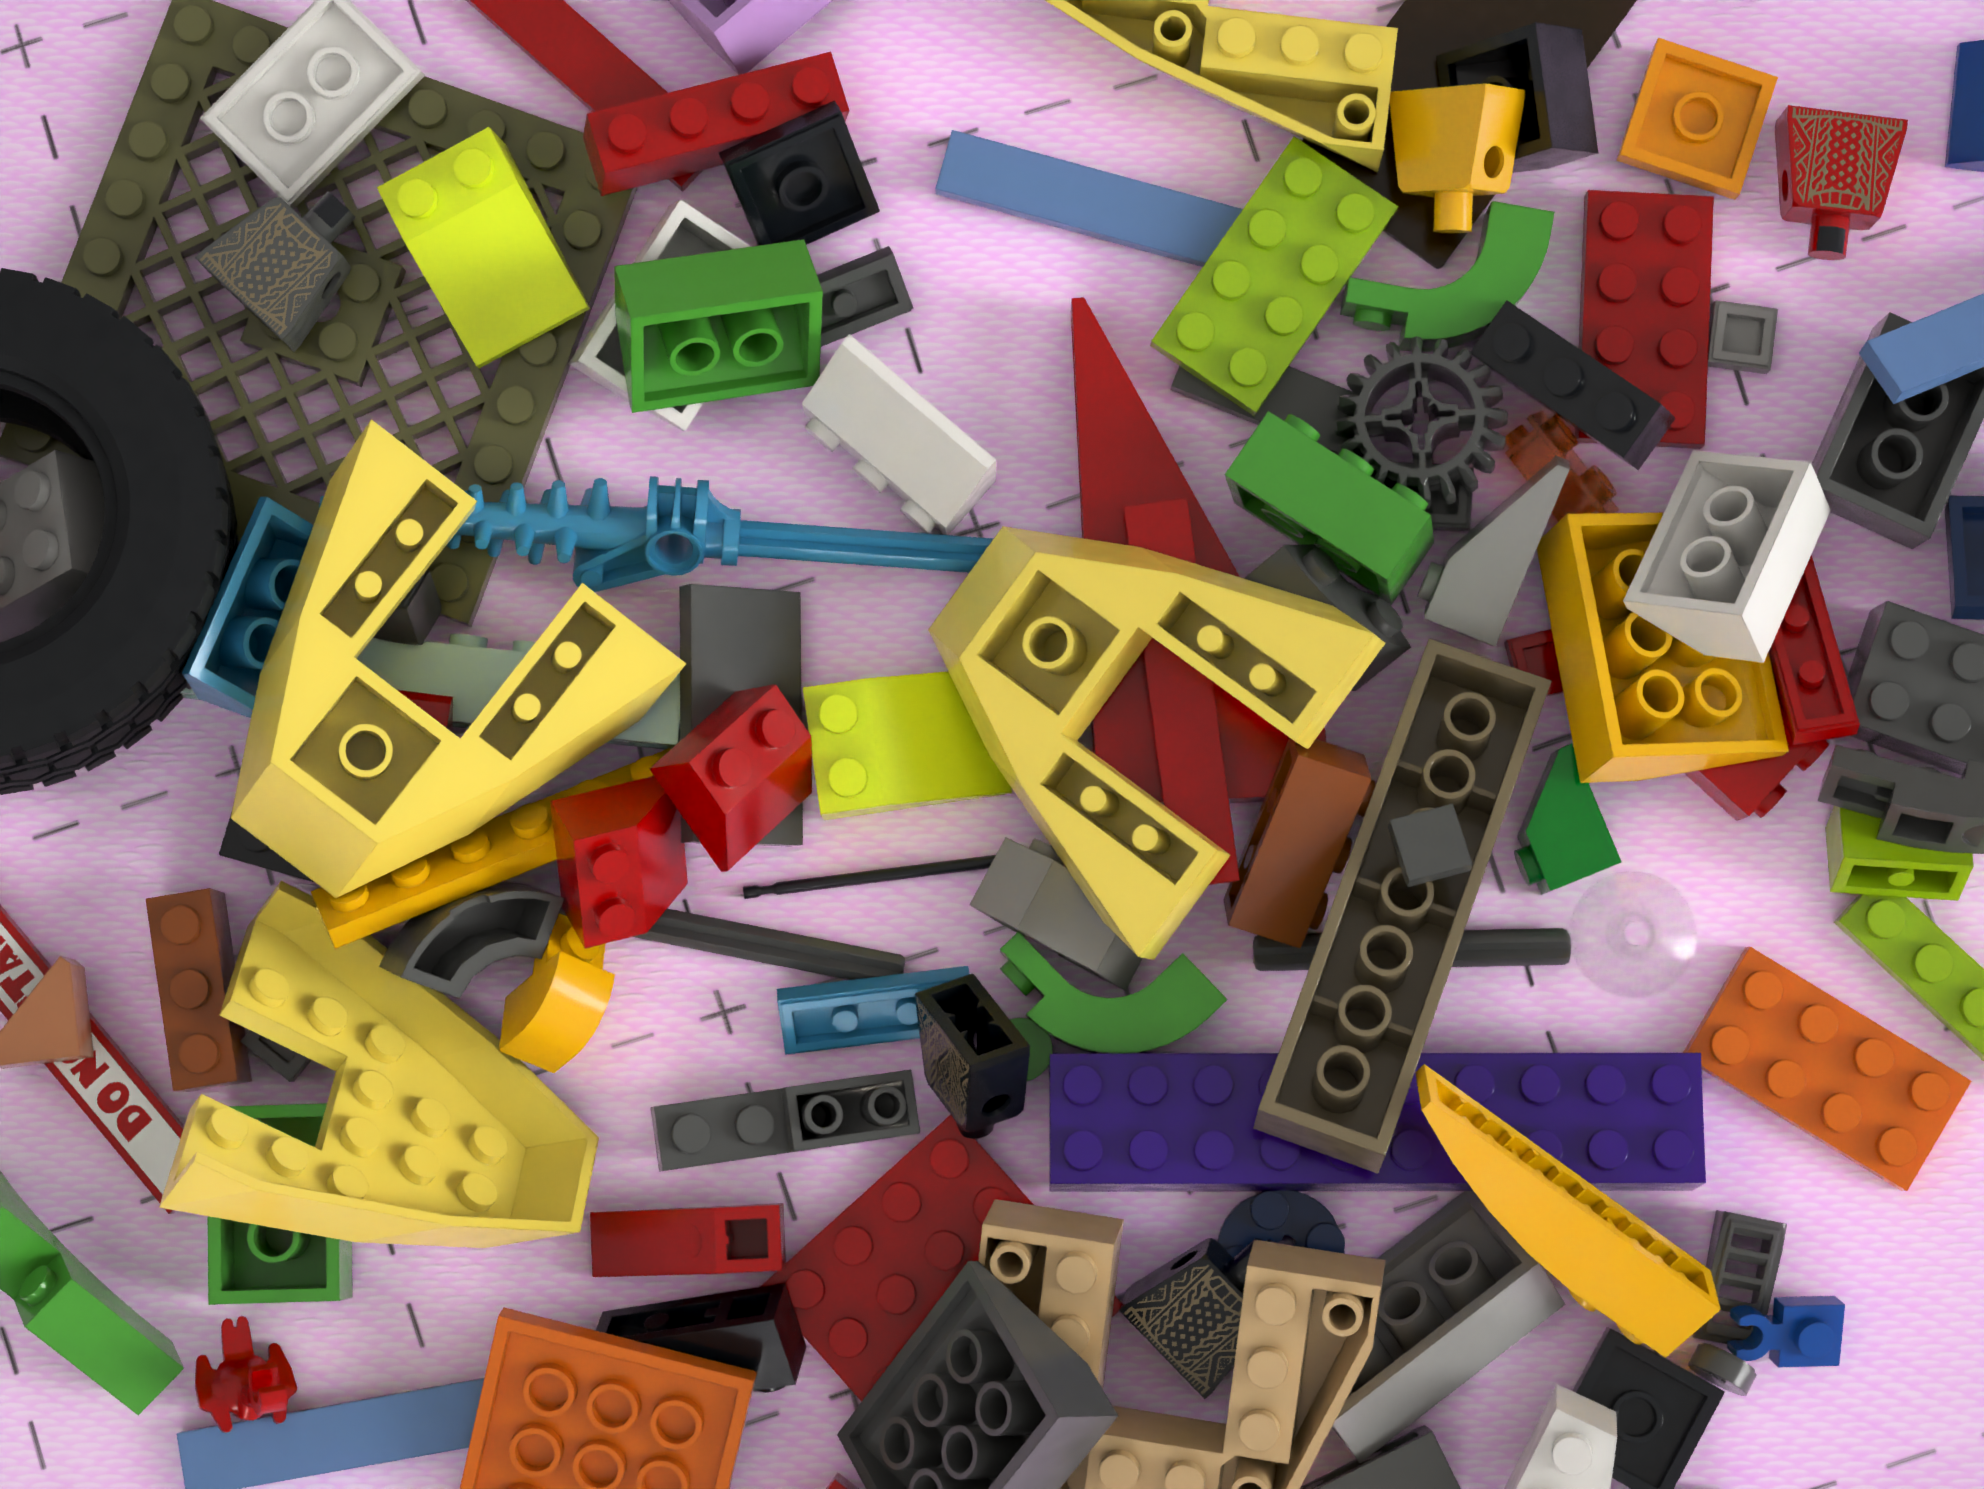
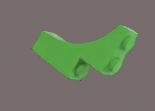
(78, 1312)

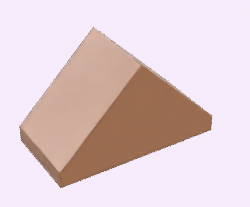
(51, 1021)

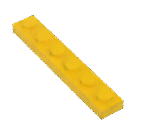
(475, 862)

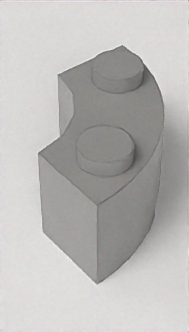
(1041, 900)

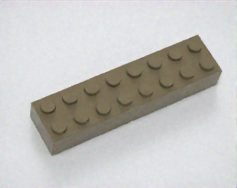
(1390, 943)

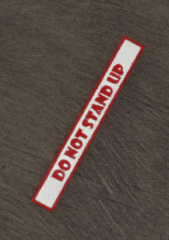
(103, 1086)

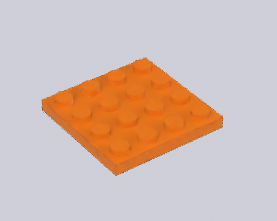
(602, 1412)

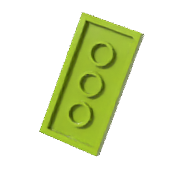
(1274, 276)

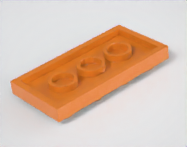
(1827, 1069)

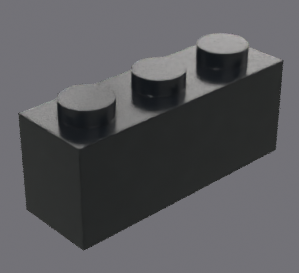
(1573, 385)

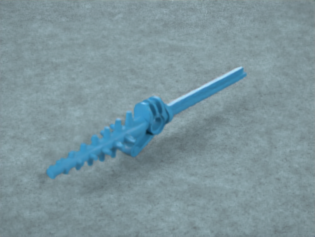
(681, 530)

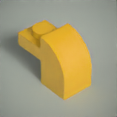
(559, 1004)

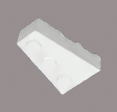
(1569, 1446)

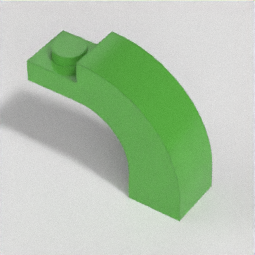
(1506, 264)
(1126, 1024)

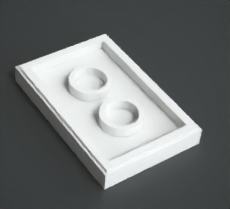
(312, 97)

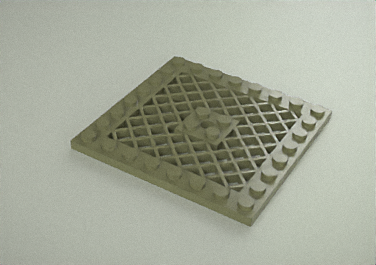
(133, 201)

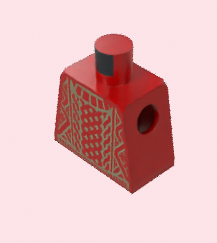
(1835, 172)

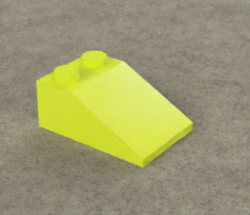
(483, 246)
(896, 746)

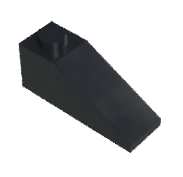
(736, 1328)

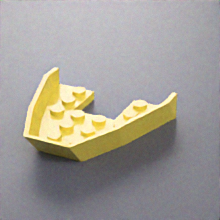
(424, 1119)

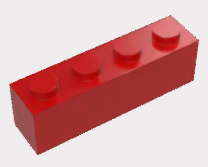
(690, 126)

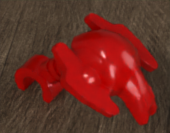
(243, 1381)

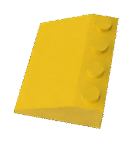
(1630, 690)

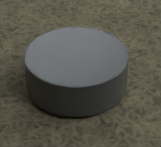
(1722, 1369)

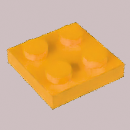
(1697, 118)

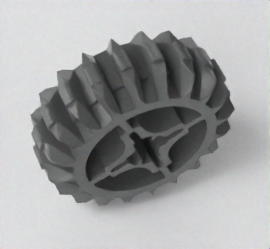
(1450, 420)

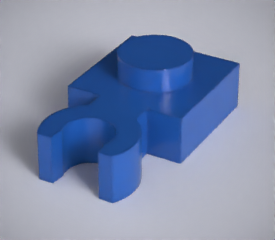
(1798, 1334)

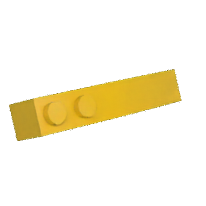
(1571, 1226)

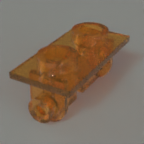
(1584, 488)

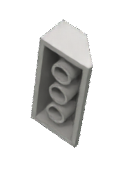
(1446, 1309)

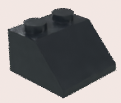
(1553, 72)

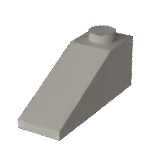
(1488, 564)

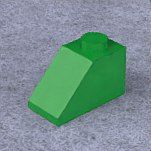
(1563, 829)

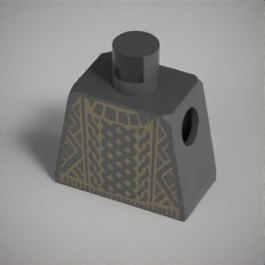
(283, 264)

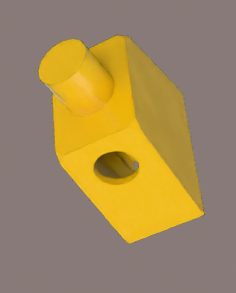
(1455, 146)

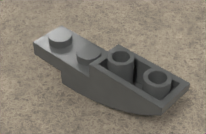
(1914, 803)
(785, 1120)

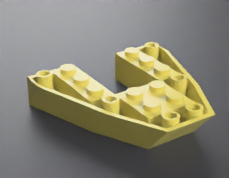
(1292, 71)
(1049, 636)
(350, 769)

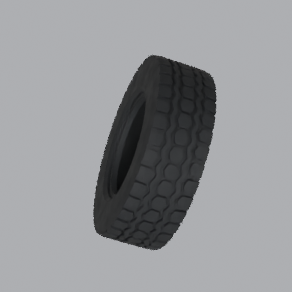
(168, 534)

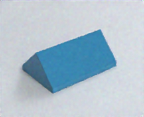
(247, 609)

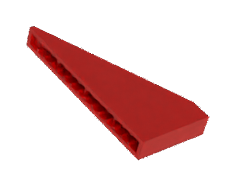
(1126, 465)

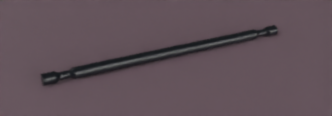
(871, 876)

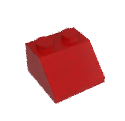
(739, 772)
(618, 859)

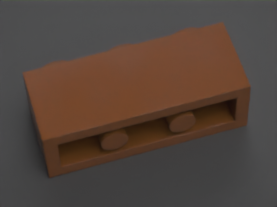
(1299, 841)
(193, 975)

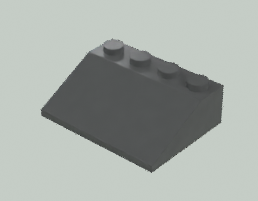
(978, 1400)

